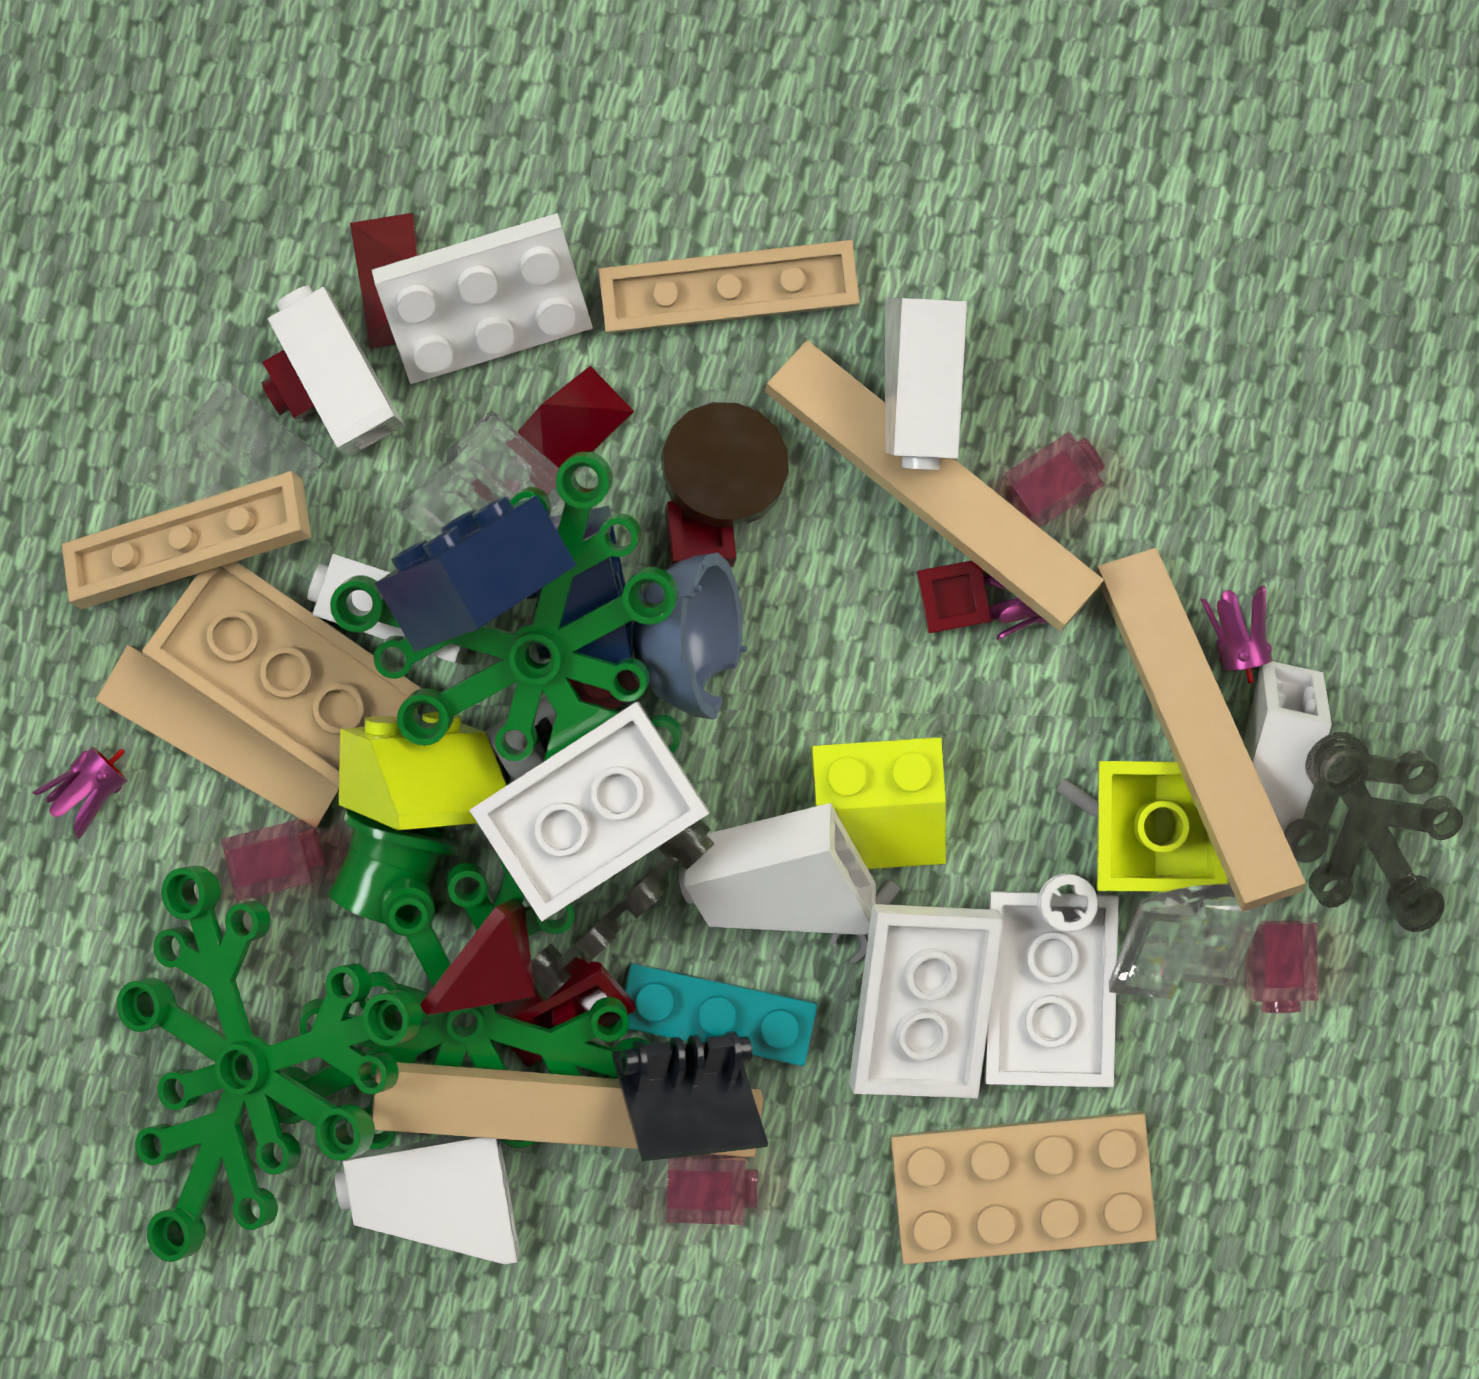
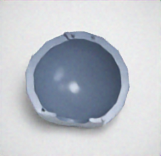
(696, 638)

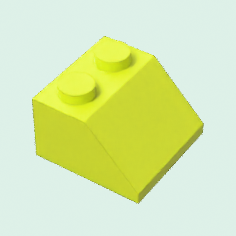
(415, 783)
(886, 798)
(1150, 830)

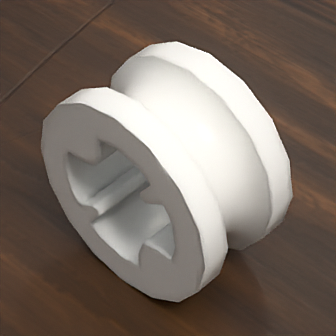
(1079, 887)

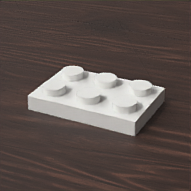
(482, 298)
(589, 811)
(1052, 995)
(925, 1001)

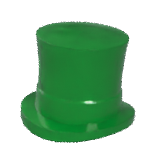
(382, 856)

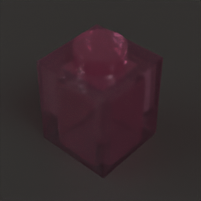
(1055, 478)
(272, 858)
(1282, 965)
(710, 1189)

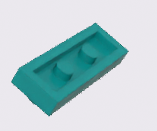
(692, 1005)

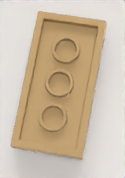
(273, 666)
(1023, 1187)

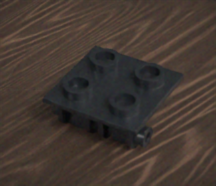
(690, 1096)

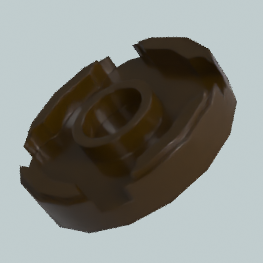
(724, 464)

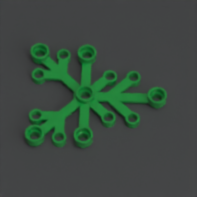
(573, 715)
(216, 964)
(560, 1046)

